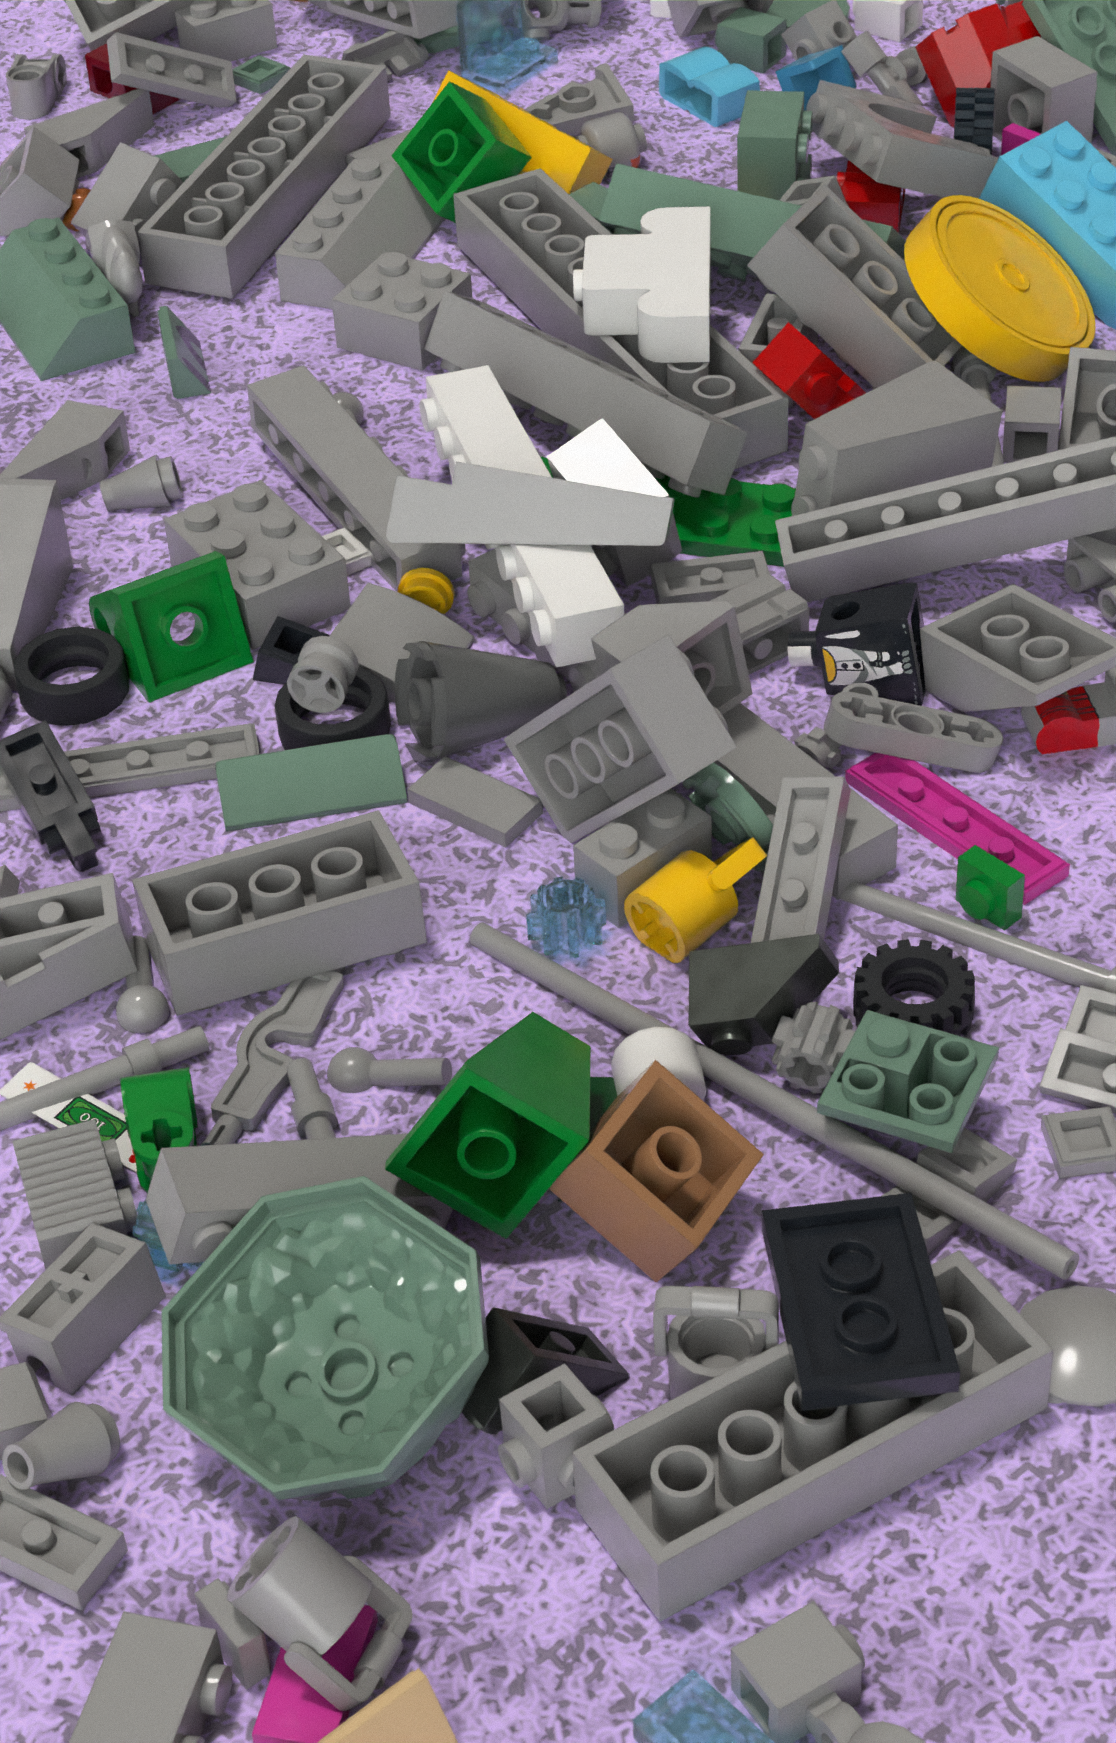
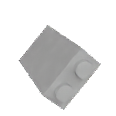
(895, 439)

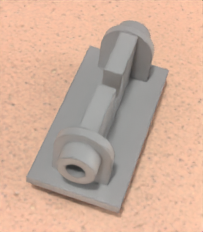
(389, 50)

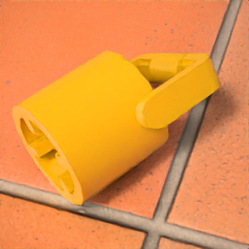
(689, 899)

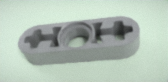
(912, 732)

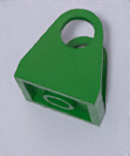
(141, 620)

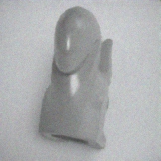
(117, 255)

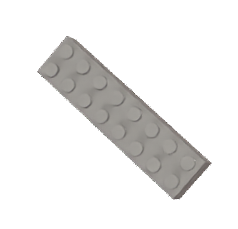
(264, 177)

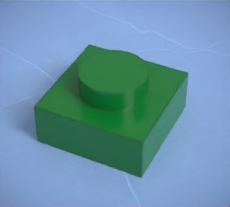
(989, 888)

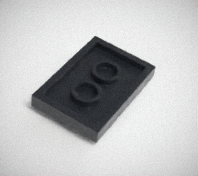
(859, 1302)

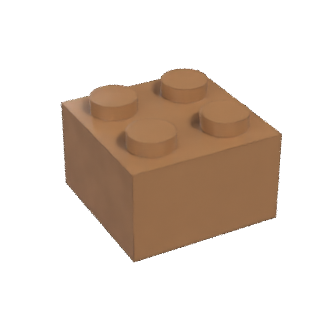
(657, 1172)

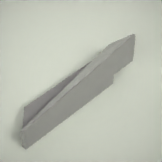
(523, 508)

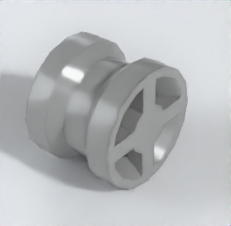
(322, 674)

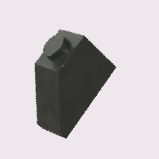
(748, 987)
(529, 1347)

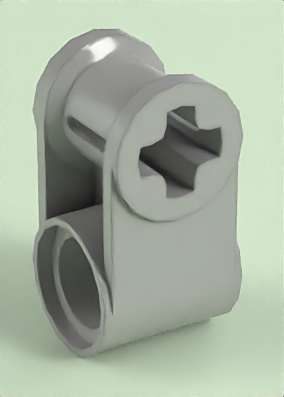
(35, 85)

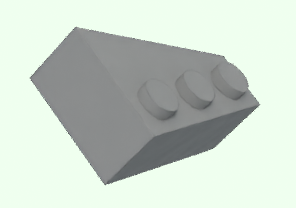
(61, 948)

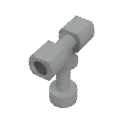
(889, 73)

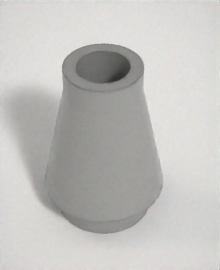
(143, 485)
(66, 1447)

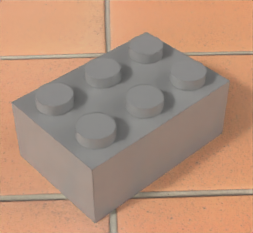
(271, 556)

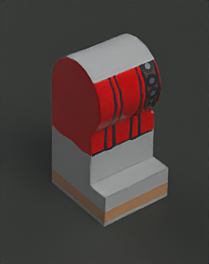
(1075, 718)

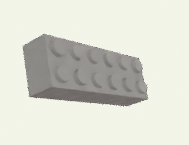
(747, 1475)

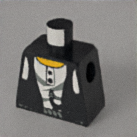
(867, 640)

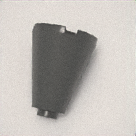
(468, 696)

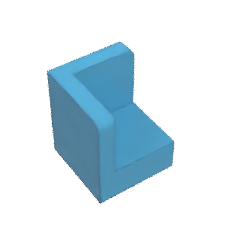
(807, 71)

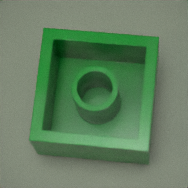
(458, 148)

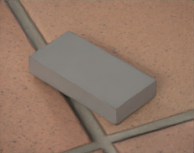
(475, 801)

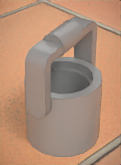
(711, 1331)
(306, 1601)

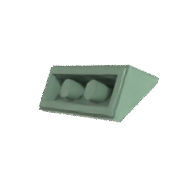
(310, 782)

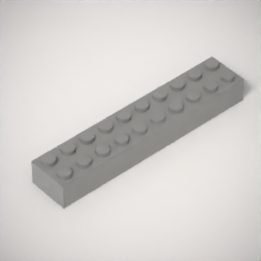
(531, 240)

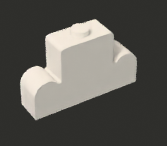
(652, 285)

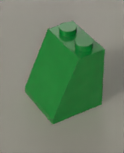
(502, 1126)

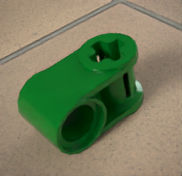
(158, 1116)

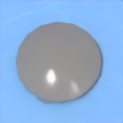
(1082, 1333)

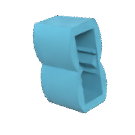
(706, 85)

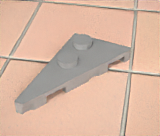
(583, 102)

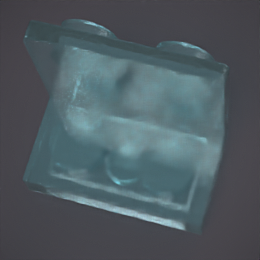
(494, 45)

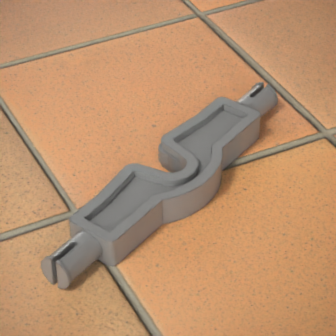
(261, 1069)

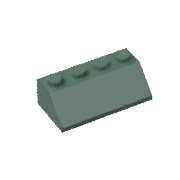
(59, 302)

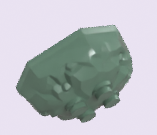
(326, 1340)

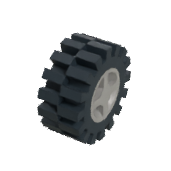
(975, 116)

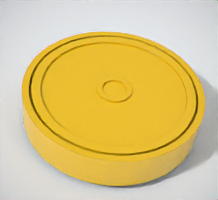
(998, 288)

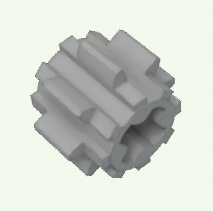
(811, 1045)

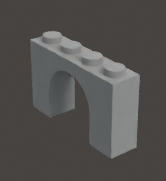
(895, 142)

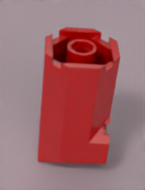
(965, 52)

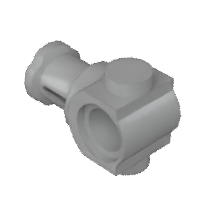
(556, 14)

